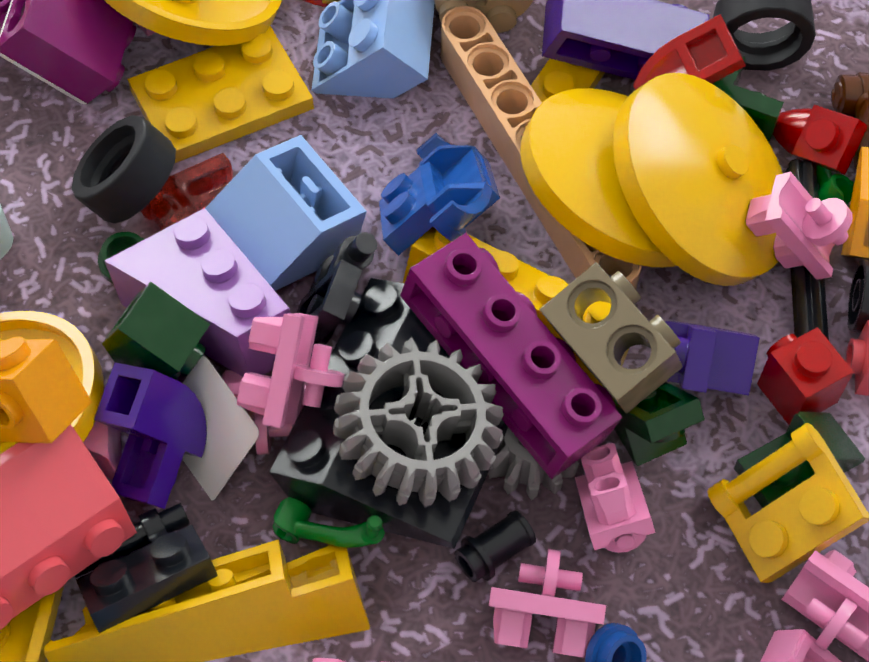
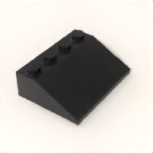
(310, 458)

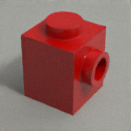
(803, 374)

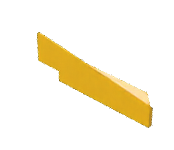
(246, 609)

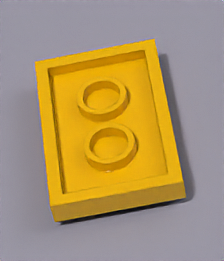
(221, 94)

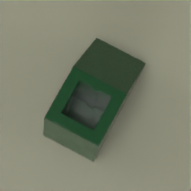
(157, 334)

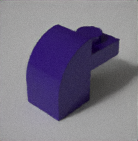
(714, 358)
(162, 426)

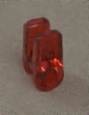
(189, 191)

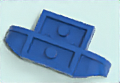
(442, 193)

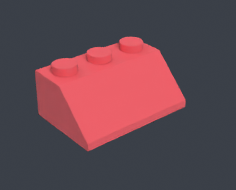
(53, 519)

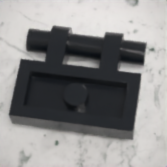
(334, 285)
(149, 575)

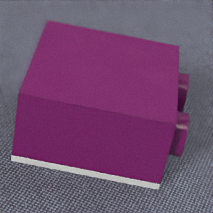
(68, 44)

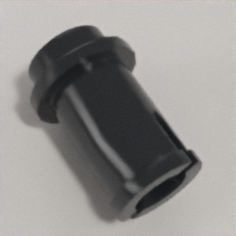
(483, 554)

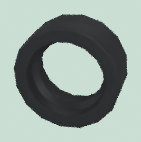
(773, 48)
(124, 169)

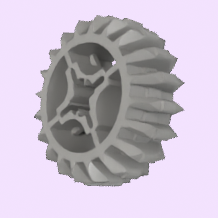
(463, 410)

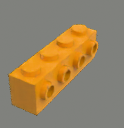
(37, 391)

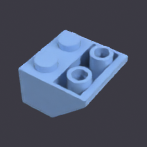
(373, 47)
(287, 212)

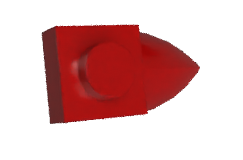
(702, 52)
(820, 136)

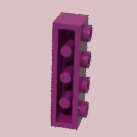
(535, 375)

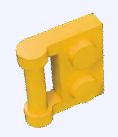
(798, 521)

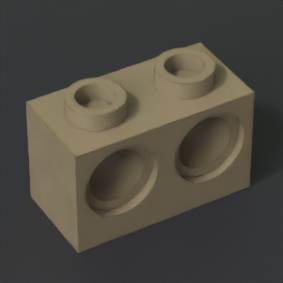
(604, 343)

